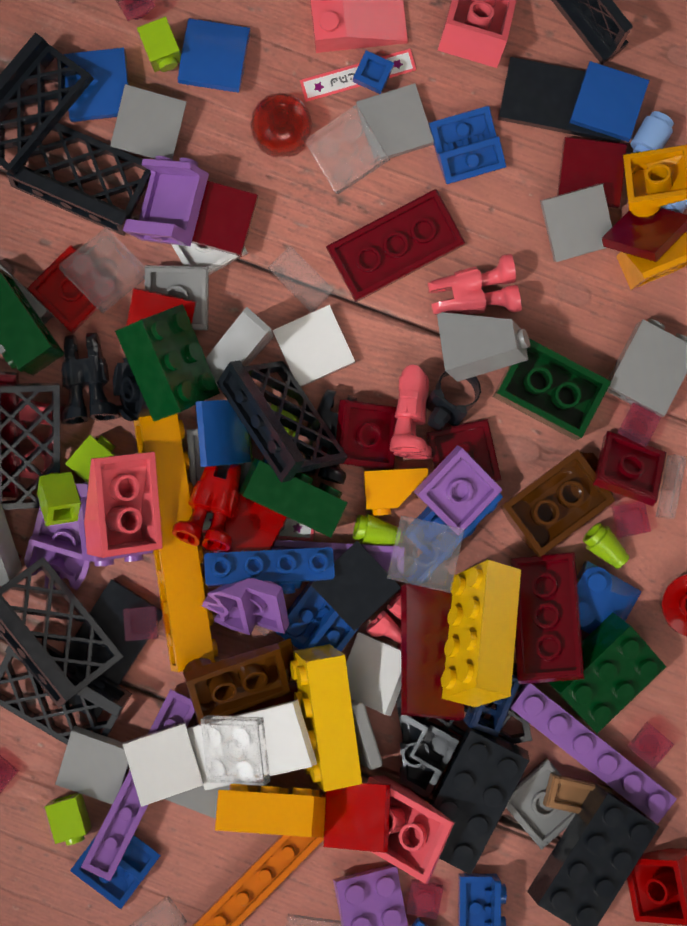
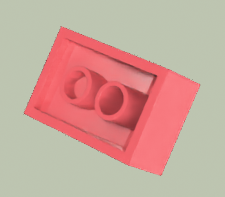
(357, 24)
(477, 29)
(122, 506)
(415, 831)

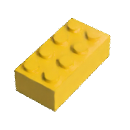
(481, 634)
(327, 715)

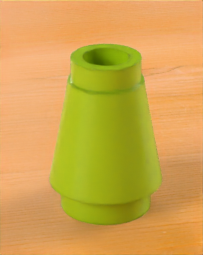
(374, 531)
(605, 545)

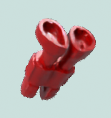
(213, 496)

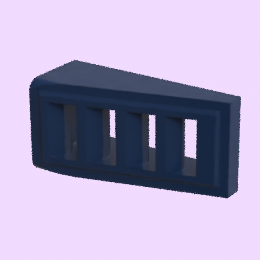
(494, 723)

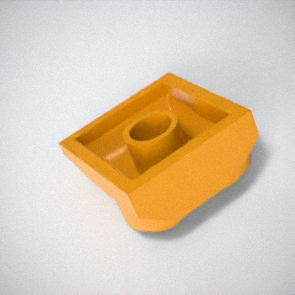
(655, 179)

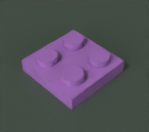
(458, 489)
(371, 898)

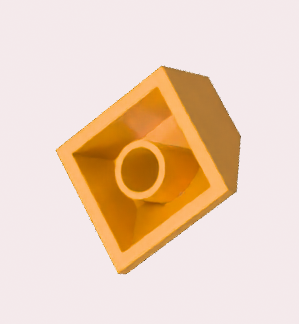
(642, 271)

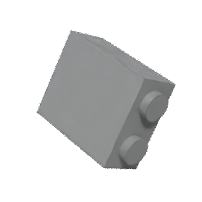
(650, 367)

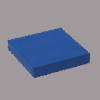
(609, 101)

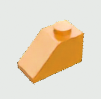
(390, 488)

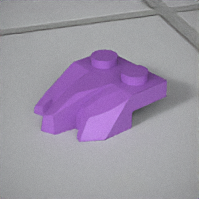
(60, 547)
(249, 604)

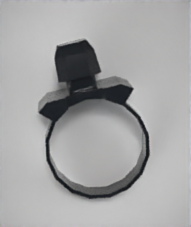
(445, 412)

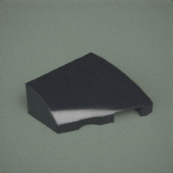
(424, 753)

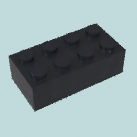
(476, 793)
(592, 859)

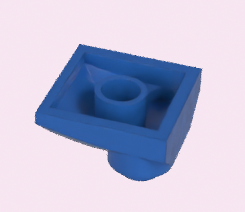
(601, 595)

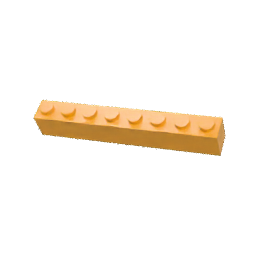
(178, 563)

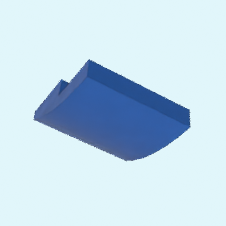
(213, 55)
(105, 92)
(467, 145)
(221, 434)
(315, 622)
(129, 874)

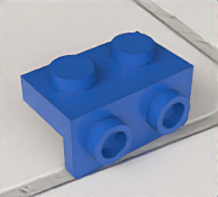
(480, 900)

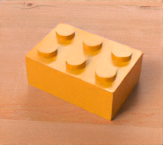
(271, 811)

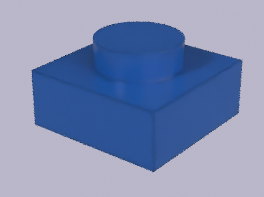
(373, 72)

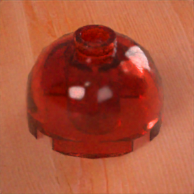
(281, 125)

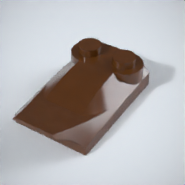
(557, 503)
(239, 680)

